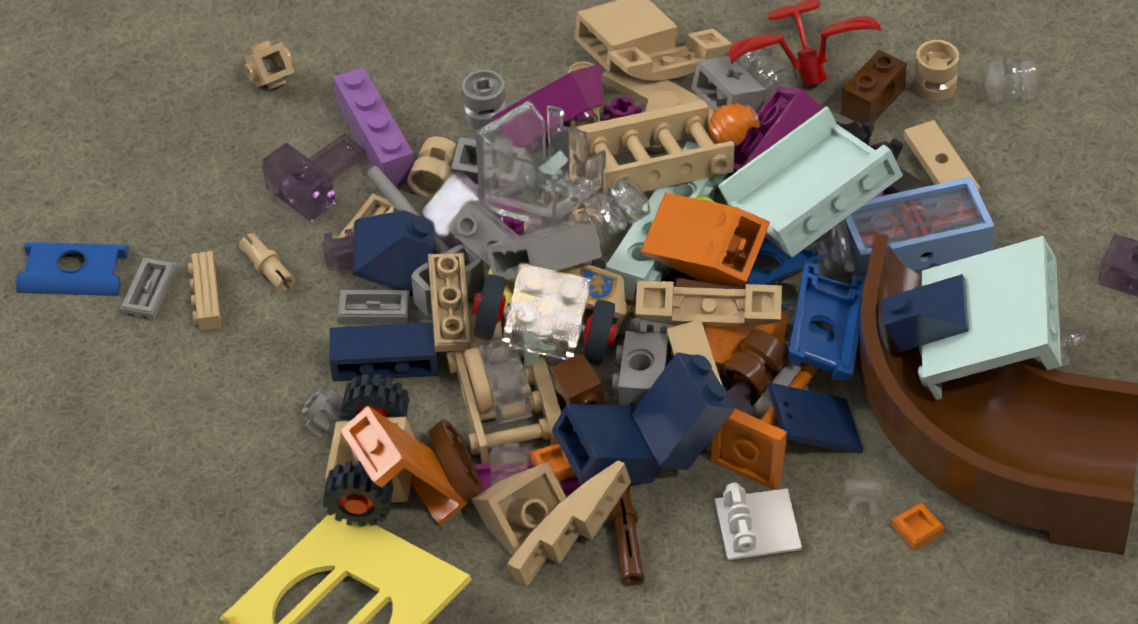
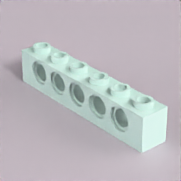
(627, 257)

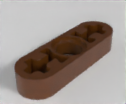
(456, 460)

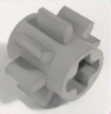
(323, 412)

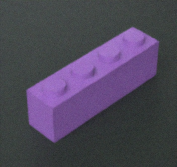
(373, 125)

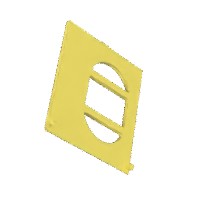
(395, 568)

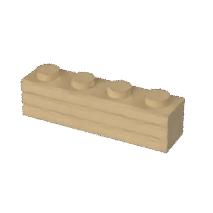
(206, 292)

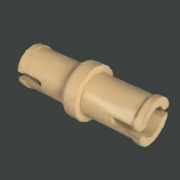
(267, 262)

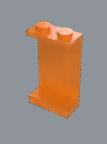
(388, 449)

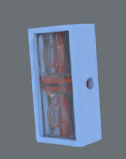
(923, 225)

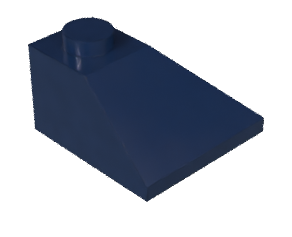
(391, 248)
(927, 313)

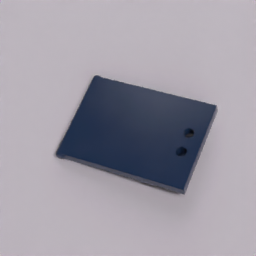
(815, 418)

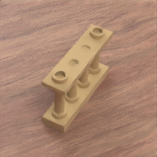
(656, 128)
(542, 400)

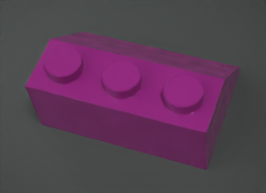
(574, 93)
(778, 117)

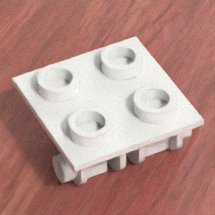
(756, 522)

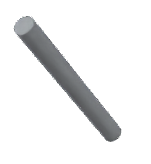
(400, 202)

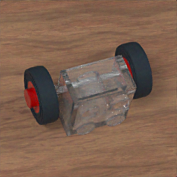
(545, 314)

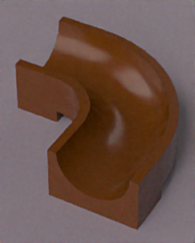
(1008, 439)

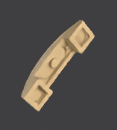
(671, 62)
(714, 306)

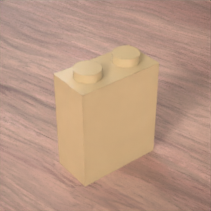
(623, 26)

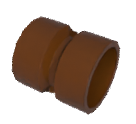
(760, 358)

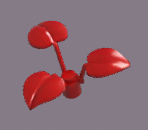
(809, 62)

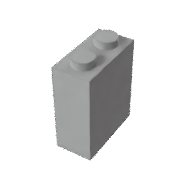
(547, 248)

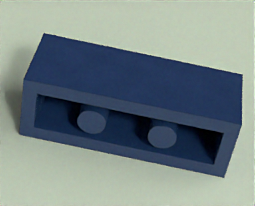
(383, 350)

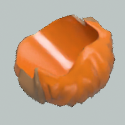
(732, 123)

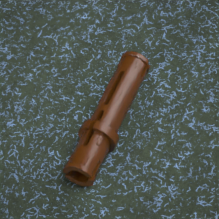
(631, 566)

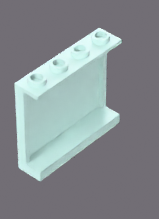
(810, 181)
(1009, 313)

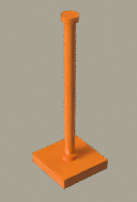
(754, 445)

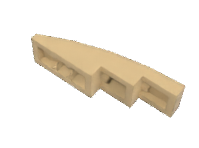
(578, 514)

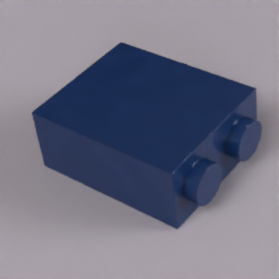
(682, 411)
(600, 436)

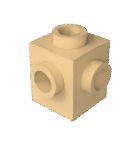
(279, 60)

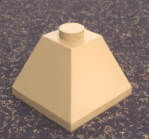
(519, 504)

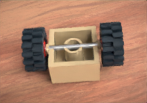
(348, 486)

